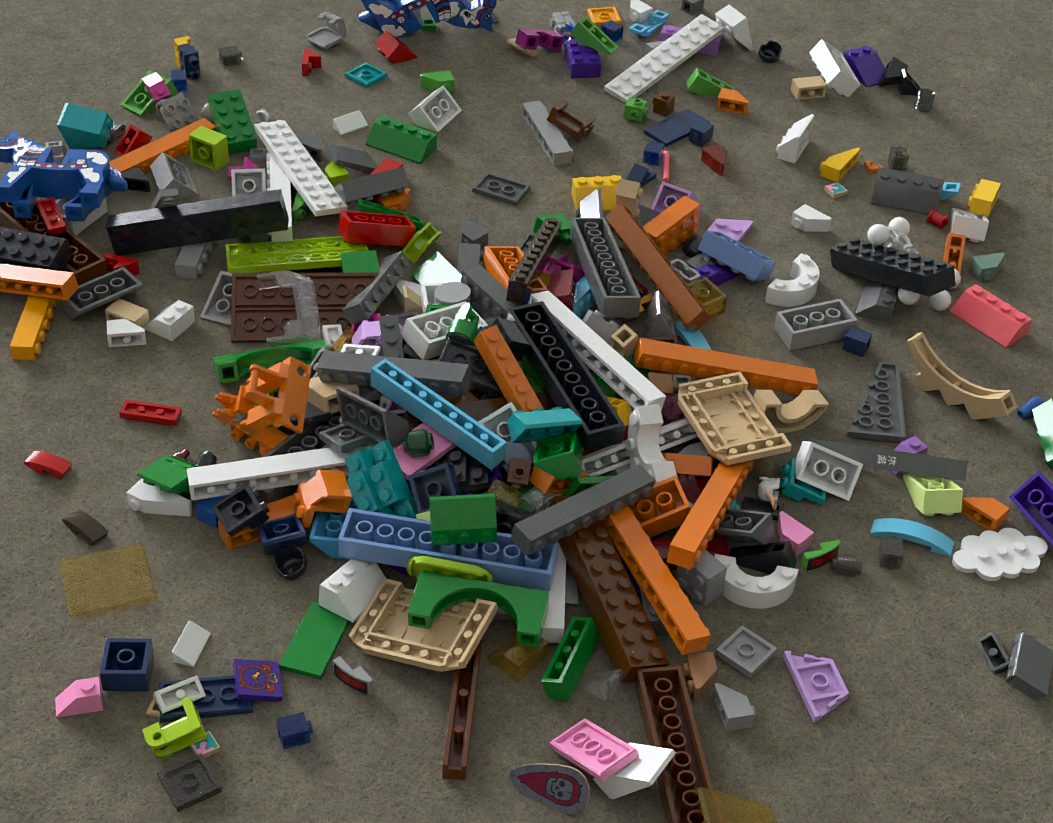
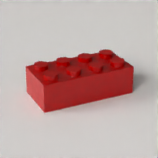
(376, 228)

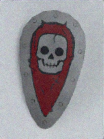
(553, 786)

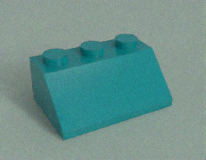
(541, 424)

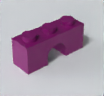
(545, 38)

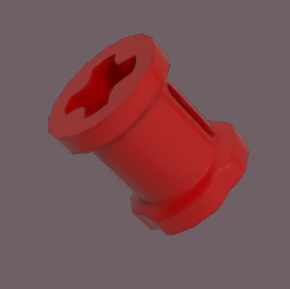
(937, 219)

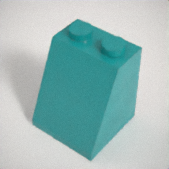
(84, 126)

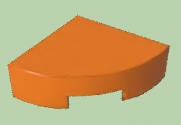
(871, 168)

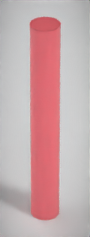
(666, 166)

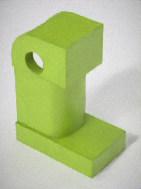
(420, 242)
(176, 734)

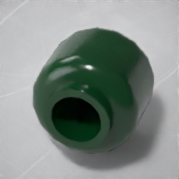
(418, 443)

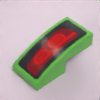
(820, 557)

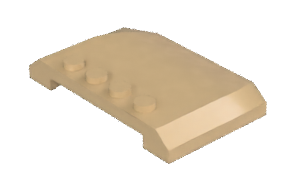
(729, 419)
(445, 647)

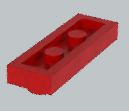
(51, 216)
(150, 412)

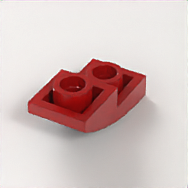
(51, 463)

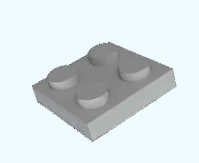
(746, 651)

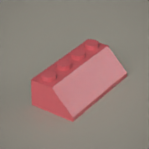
(991, 316)

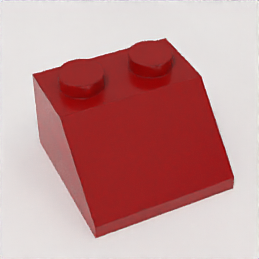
(394, 49)

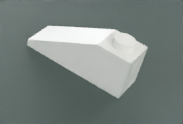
(154, 501)

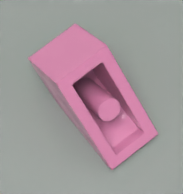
(794, 531)
(80, 698)

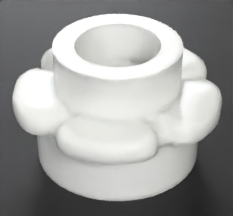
(258, 116)

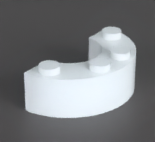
(796, 291)
(644, 442)
(757, 591)

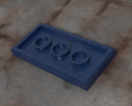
(673, 128)
(219, 700)

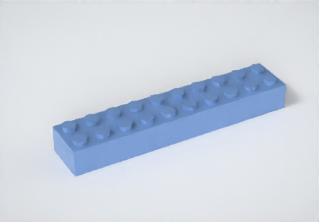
(398, 539)

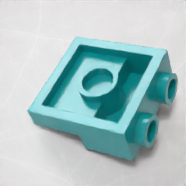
(797, 489)

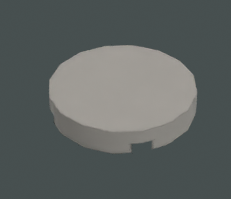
(452, 293)

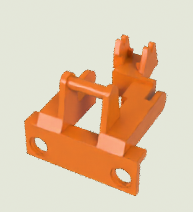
(290, 402)

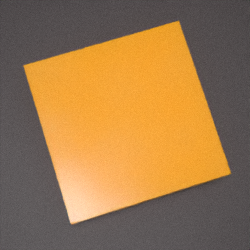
(602, 15)

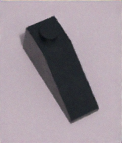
(765, 557)

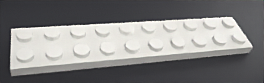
(664, 58)
(300, 168)

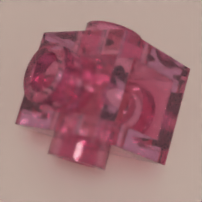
(668, 408)

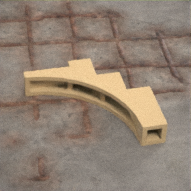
(955, 390)

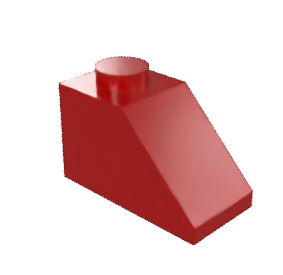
(132, 140)

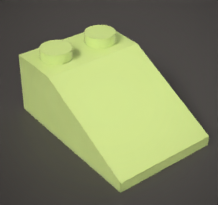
(934, 494)

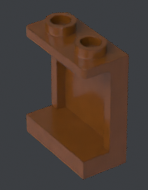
(568, 122)

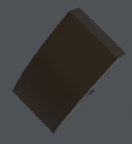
(86, 525)

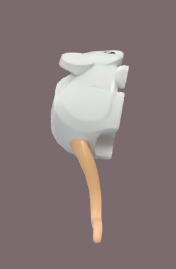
(766, 488)

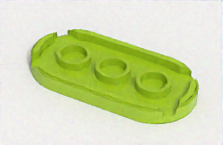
(447, 567)

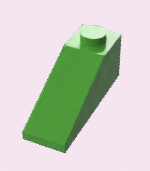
(590, 35)
(705, 84)

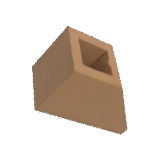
(701, 673)

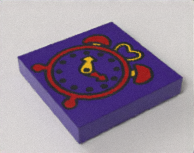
(257, 680)

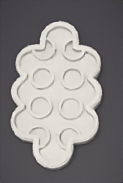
(999, 554)

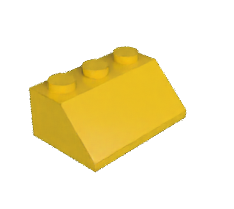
(584, 186)

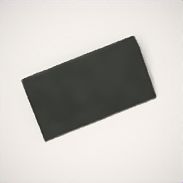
(993, 653)

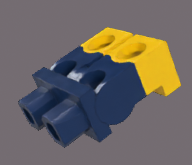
(187, 57)

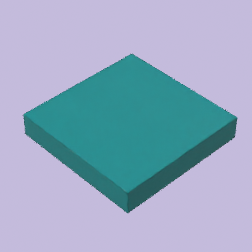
(366, 75)

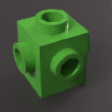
(636, 109)

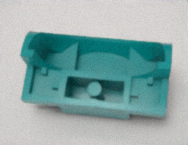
(379, 485)

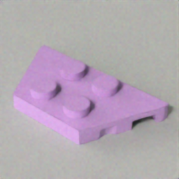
(733, 228)
(817, 683)

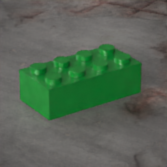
(233, 120)

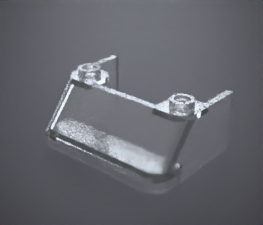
(308, 323)

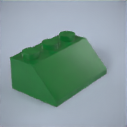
(560, 455)
(463, 519)

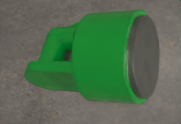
(461, 328)

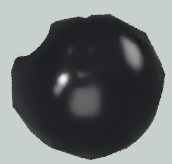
(770, 52)
(691, 246)
(288, 558)

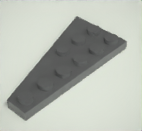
(881, 409)

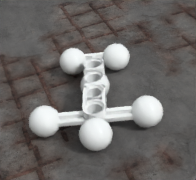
(897, 235)

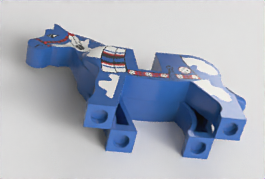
(404, 16)
(82, 177)

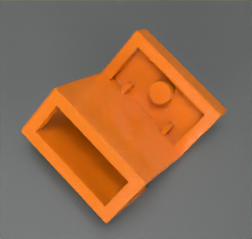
(324, 493)

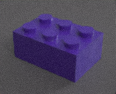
(582, 60)

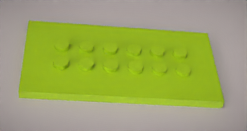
(288, 255)

